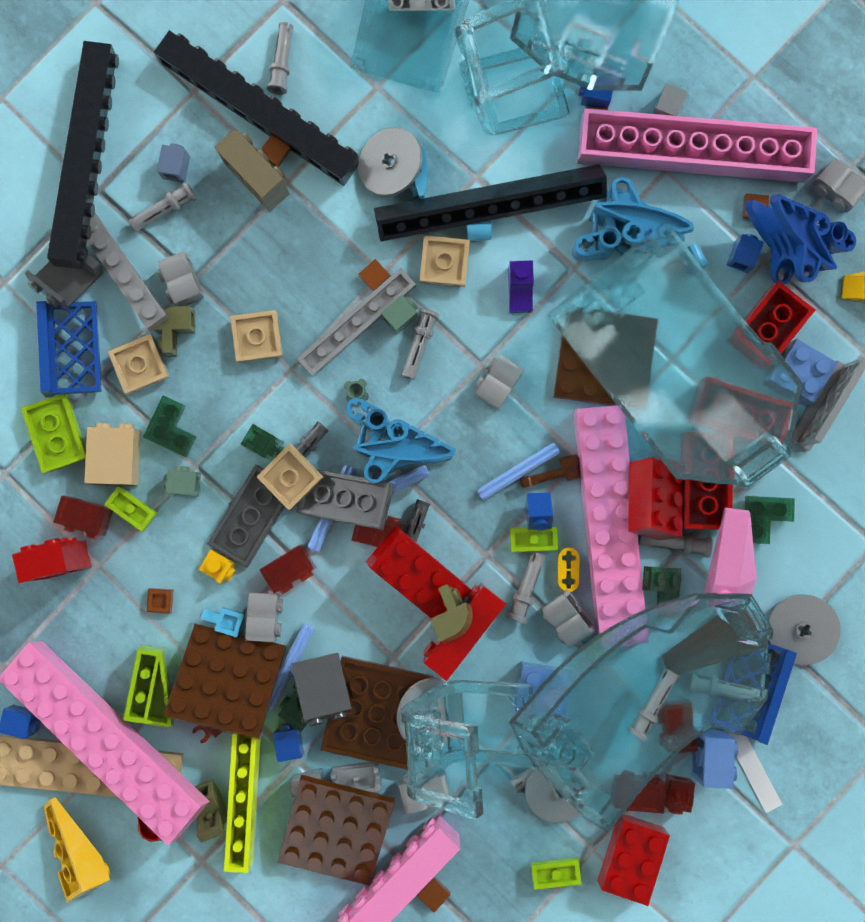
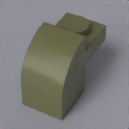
(180, 321)
(455, 620)
(214, 815)

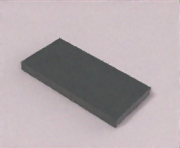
(348, 500)
(247, 520)

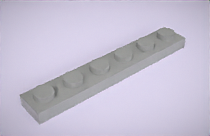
(125, 275)
(355, 322)

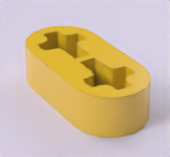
(562, 569)

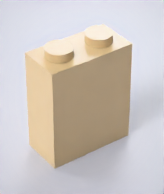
(112, 455)

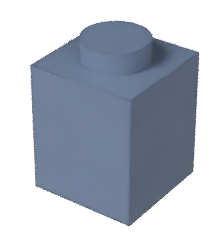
(173, 162)

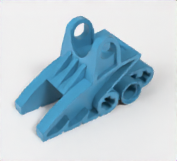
(624, 220)
(398, 452)

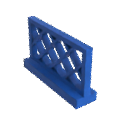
(48, 353)
(775, 695)

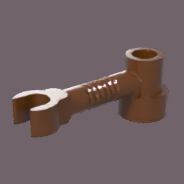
(568, 469)

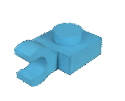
(226, 621)

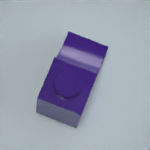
(520, 286)

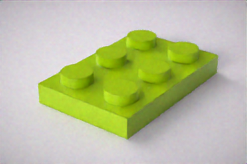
(54, 433)

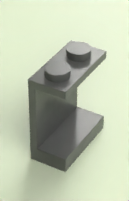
(64, 284)
(321, 689)

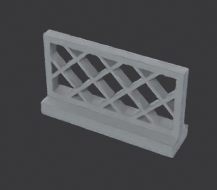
(820, 415)

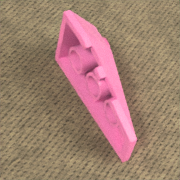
(733, 556)

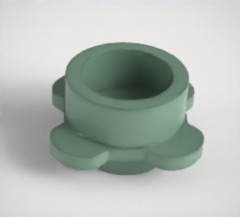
(360, 385)

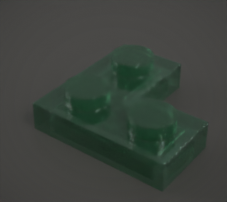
(163, 427)
(765, 510)
(664, 581)

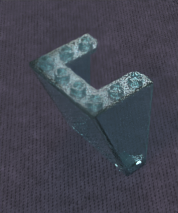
(407, 44)

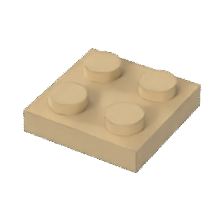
(444, 261)
(256, 336)
(138, 364)
(290, 477)

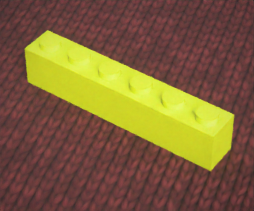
(242, 804)

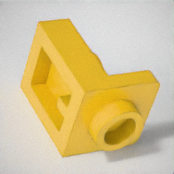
(218, 567)

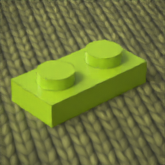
(131, 508)
(532, 540)
(556, 873)

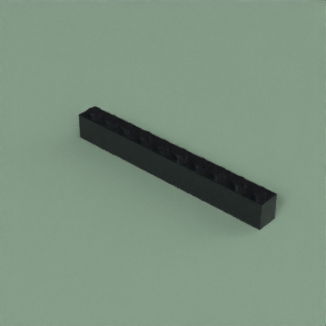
(256, 107)
(82, 156)
(491, 202)

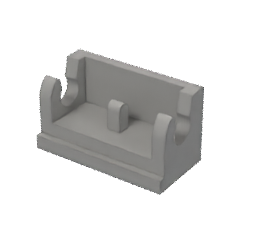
(360, 776)

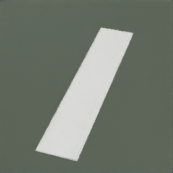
(756, 773)

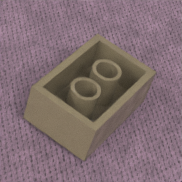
(253, 169)

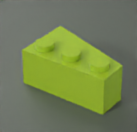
(149, 688)

